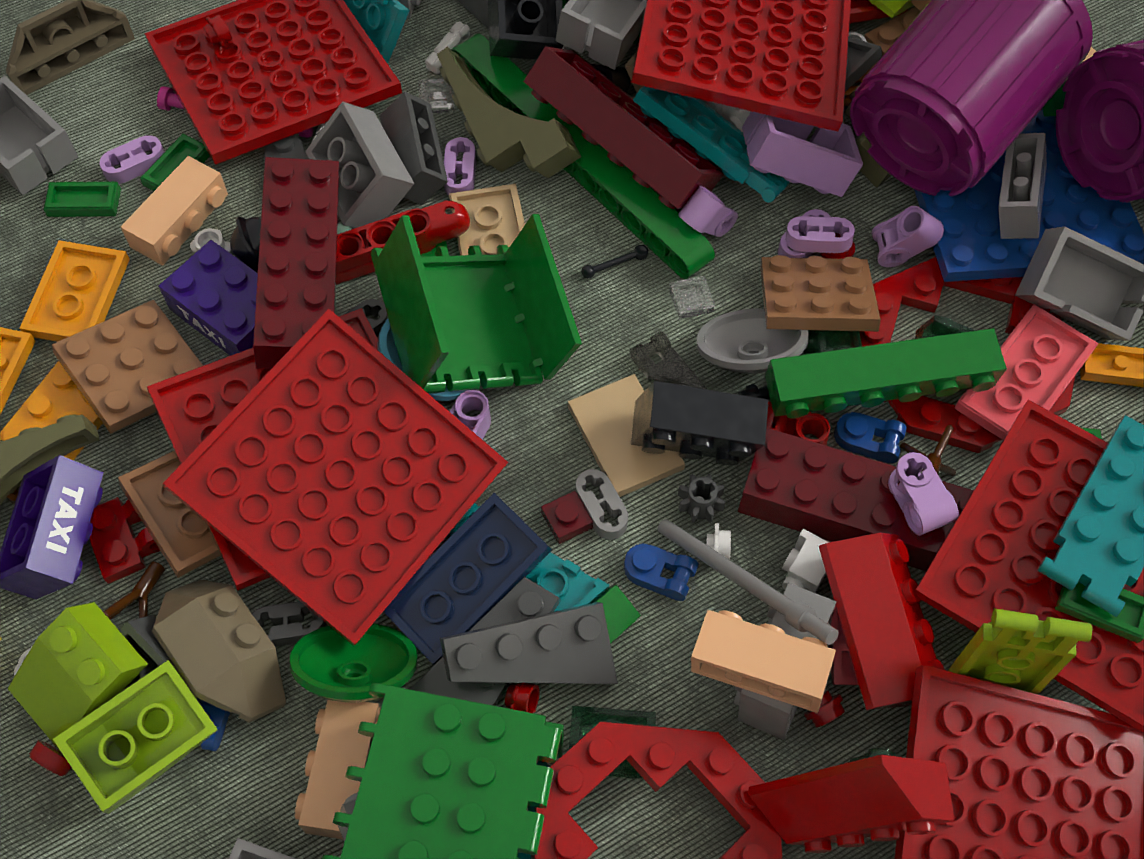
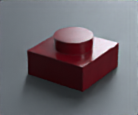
(566, 517)

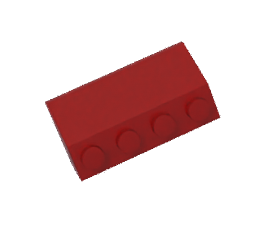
(880, 616)
(857, 801)

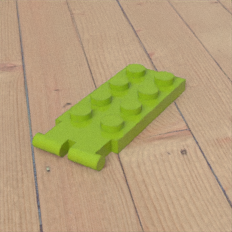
(1021, 650)

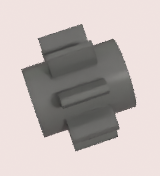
(704, 489)

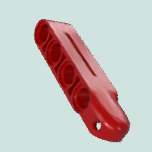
(431, 221)

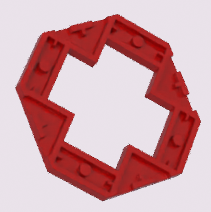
(921, 289)
(656, 756)

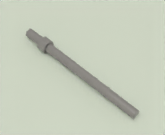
(796, 613)

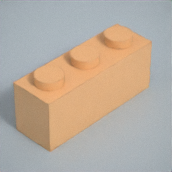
(175, 210)
(762, 659)
(336, 749)

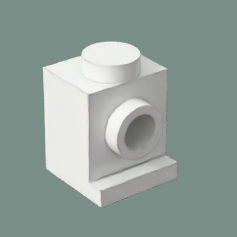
(805, 563)

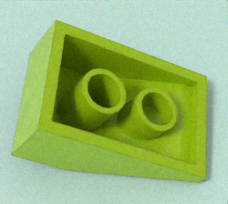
(74, 669)
(135, 737)

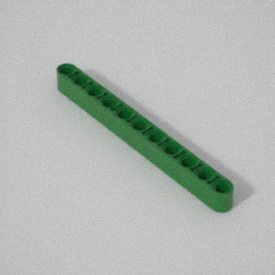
(612, 185)

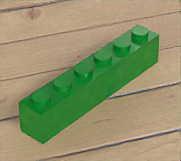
(884, 373)

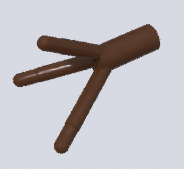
(935, 457)
(139, 592)

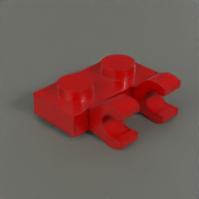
(114, 541)

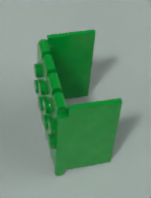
(476, 313)
(449, 780)

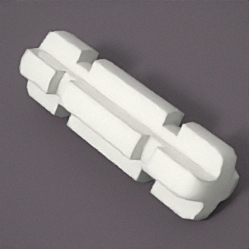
(459, 34)

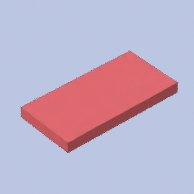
(1040, 364)

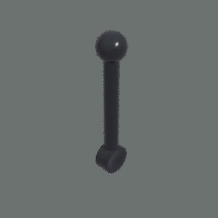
(639, 253)

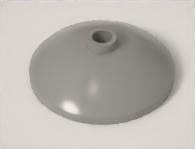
(744, 345)

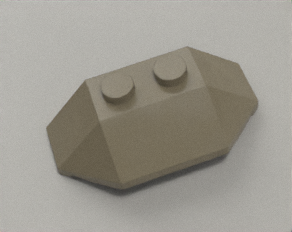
(64, 41)
(220, 649)

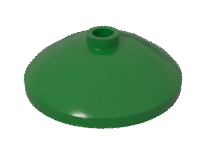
(344, 672)

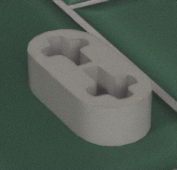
(608, 499)

